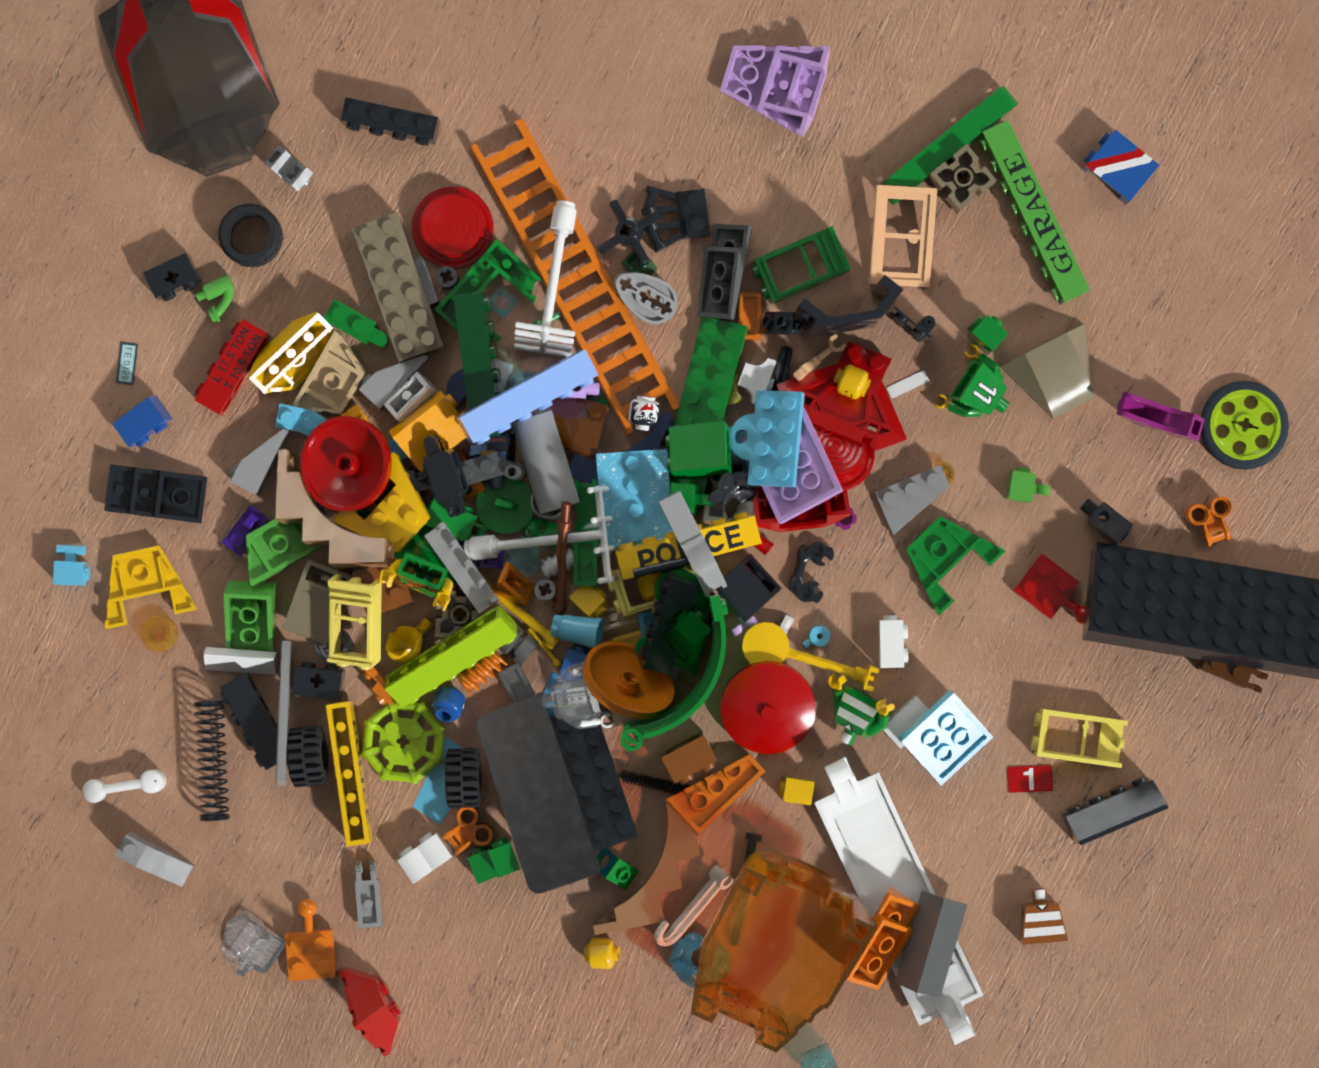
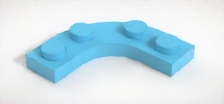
(298, 419)

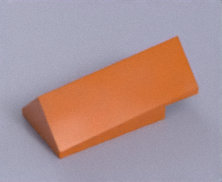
(887, 940)

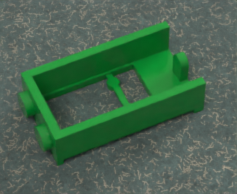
(831, 255)

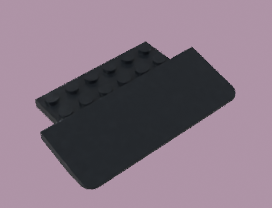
(554, 792)

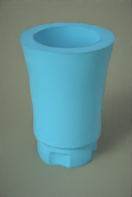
(578, 629)

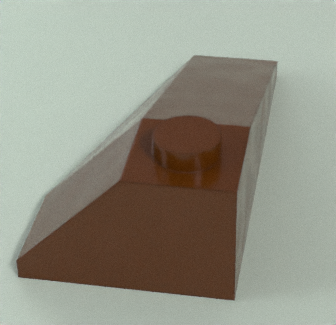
(578, 424)

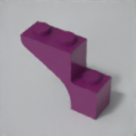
(1160, 417)

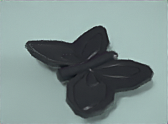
(729, 495)

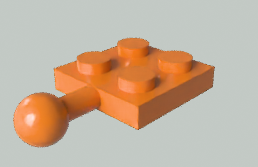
(310, 951)

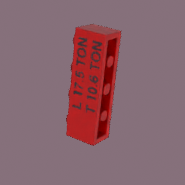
(232, 367)

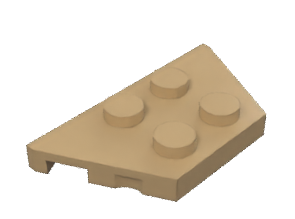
(332, 378)

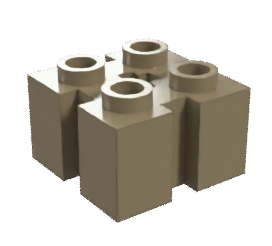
(962, 164)
(448, 622)

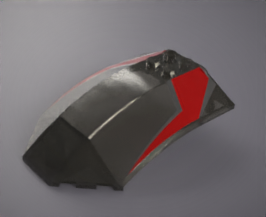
(192, 79)

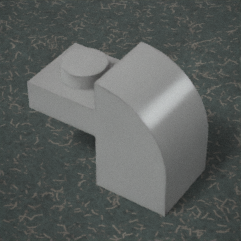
(288, 168)

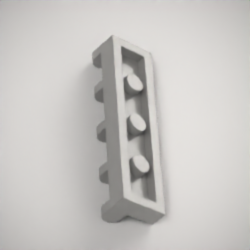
(461, 568)

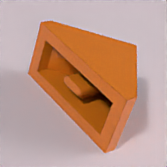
(514, 585)

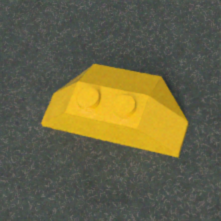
(291, 354)

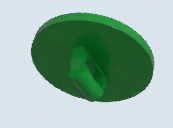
(505, 508)

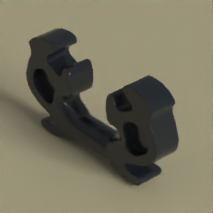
(816, 551)

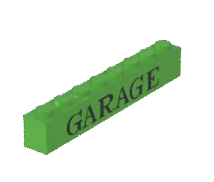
(1034, 212)

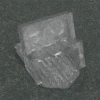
(250, 944)

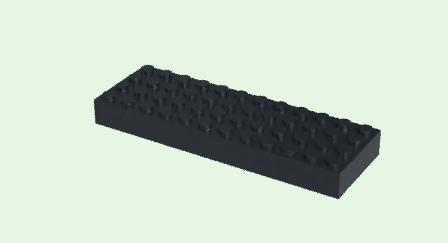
(1203, 610)

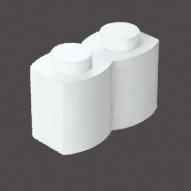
(425, 857)

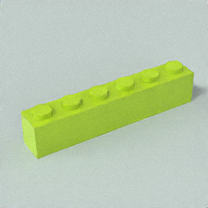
(451, 656)

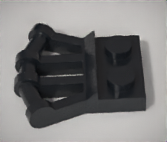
(691, 215)

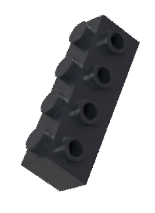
(391, 121)
(254, 717)

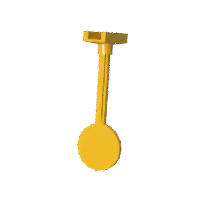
(770, 643)

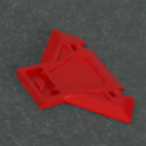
(847, 415)

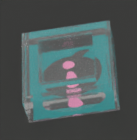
(503, 302)

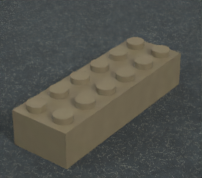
(398, 287)

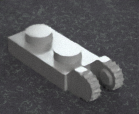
(368, 897)

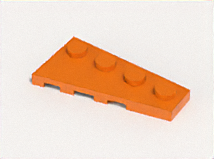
(710, 797)

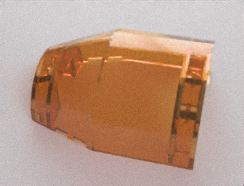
(779, 947)

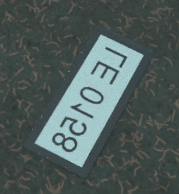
(126, 363)

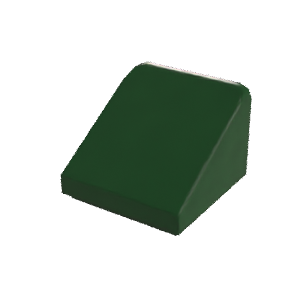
(632, 264)

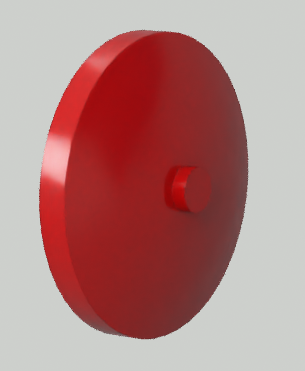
(346, 463)
(767, 707)

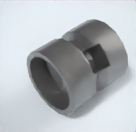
(521, 647)

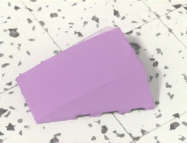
(778, 82)

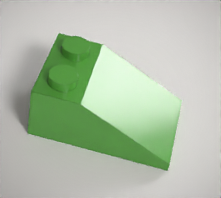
(250, 615)

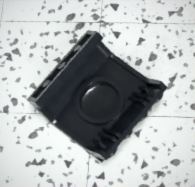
(821, 324)

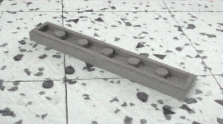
(283, 713)

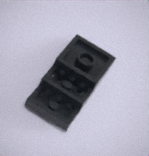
(155, 493)

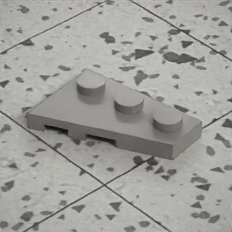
(909, 497)

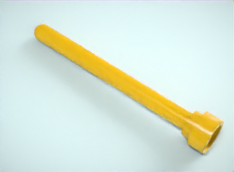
(550, 641)

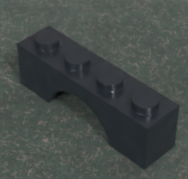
(675, 595)

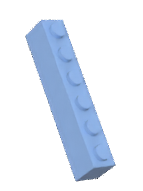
(527, 396)

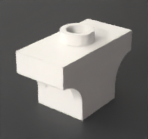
(757, 378)

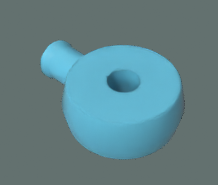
(813, 640)

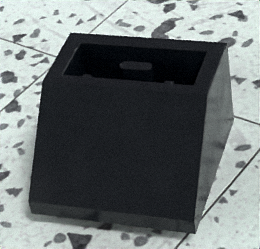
(748, 587)

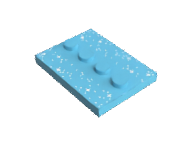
(635, 487)

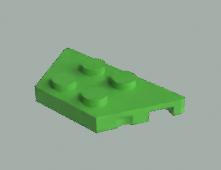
(274, 549)

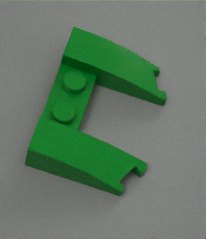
(494, 261)

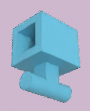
(70, 571)

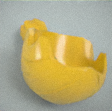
(407, 641)

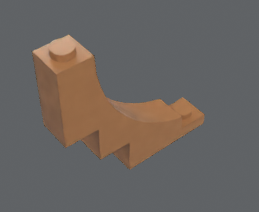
(297, 506)
(645, 904)

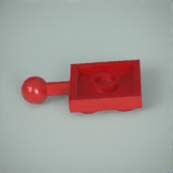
(1048, 588)

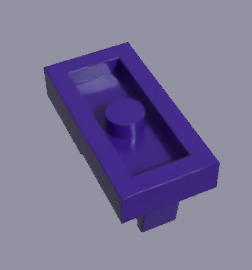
(248, 522)

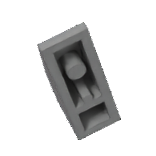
(387, 382)
(256, 467)
(153, 859)

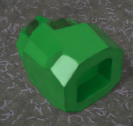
(540, 527)

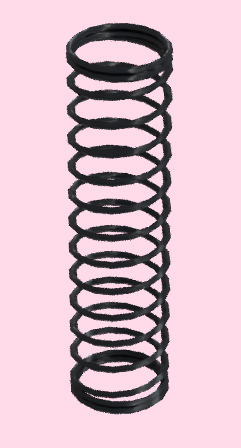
(214, 816)

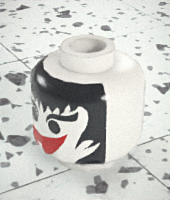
(644, 412)

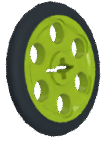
(1275, 433)

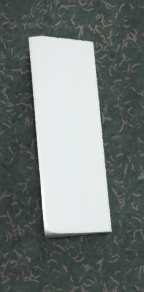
(240, 660)

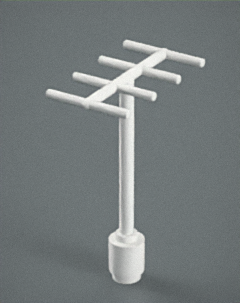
(561, 224)
(488, 546)

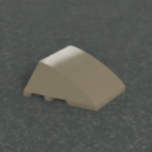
(1056, 373)

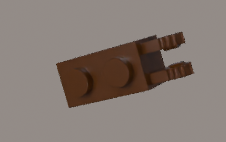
(1232, 674)

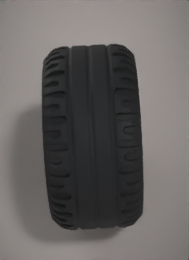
(228, 224)

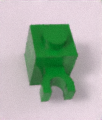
(690, 494)

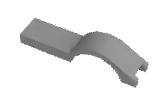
(692, 542)

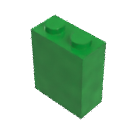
(699, 450)

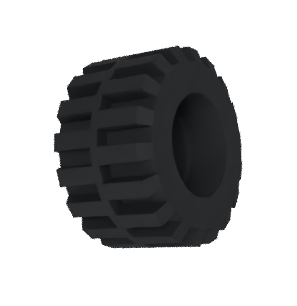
(307, 756)
(463, 778)

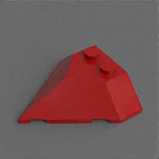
(371, 1008)

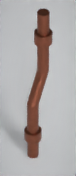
(563, 528)

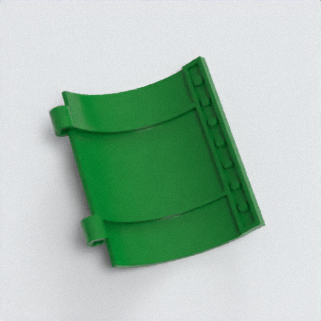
(685, 709)

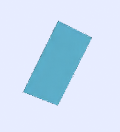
(432, 795)

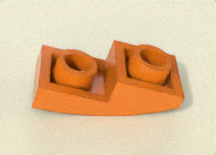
(380, 693)

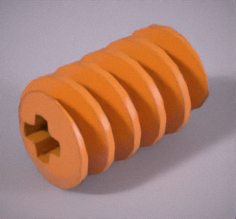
(477, 673)

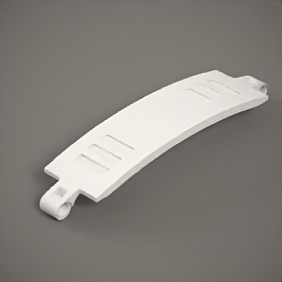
(880, 856)

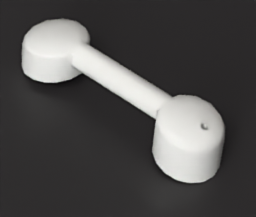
(96, 790)

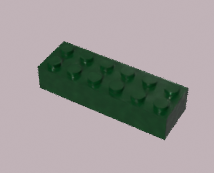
(477, 348)

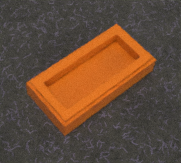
(750, 313)

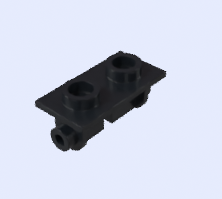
(780, 324)

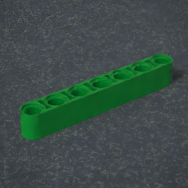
(953, 139)

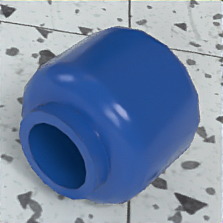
(448, 704)

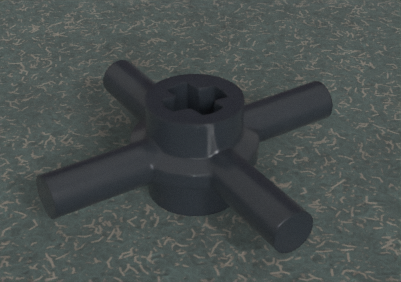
(636, 232)

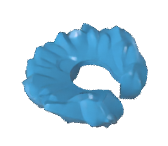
(681, 957)

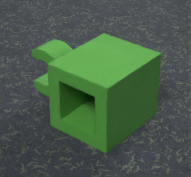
(1022, 486)

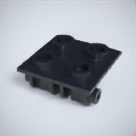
(919, 331)

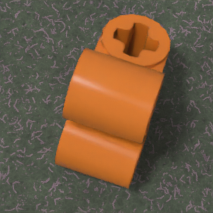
(1210, 520)
(467, 832)

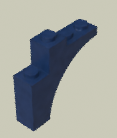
(585, 468)

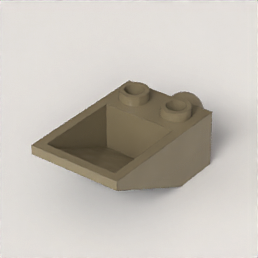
(310, 605)

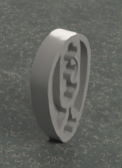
(656, 287)

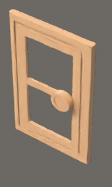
(929, 198)

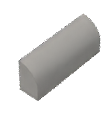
(545, 462)

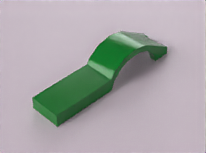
(585, 560)

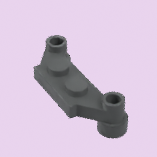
(491, 466)

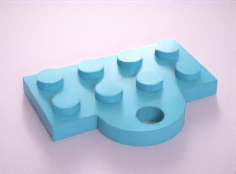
(771, 438)

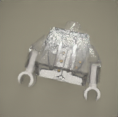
(574, 701)

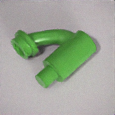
(213, 289)

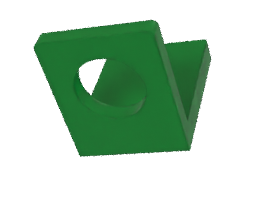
(616, 870)

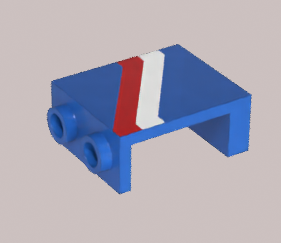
(1120, 165)

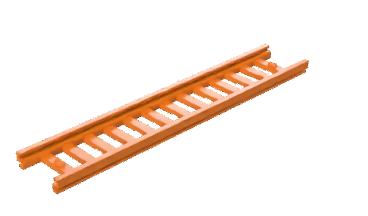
(595, 265)

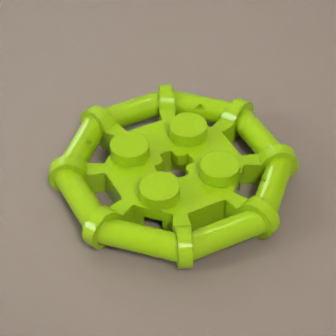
(392, 750)

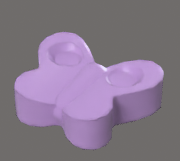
(743, 625)

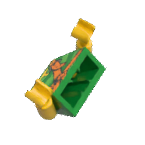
(421, 577)

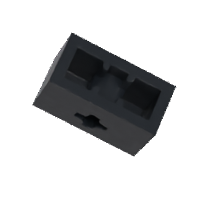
(160, 277)
(330, 689)

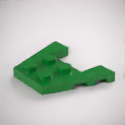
(940, 550)

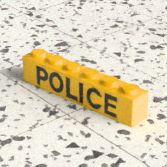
(720, 537)
(349, 773)

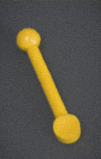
(556, 662)

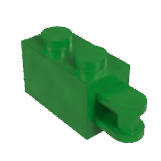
(355, 324)
(459, 526)

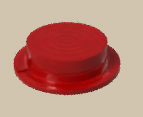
(452, 227)
(849, 459)

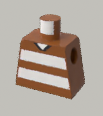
(1041, 920)

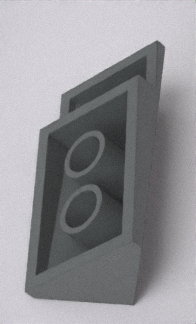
(723, 271)
(931, 944)

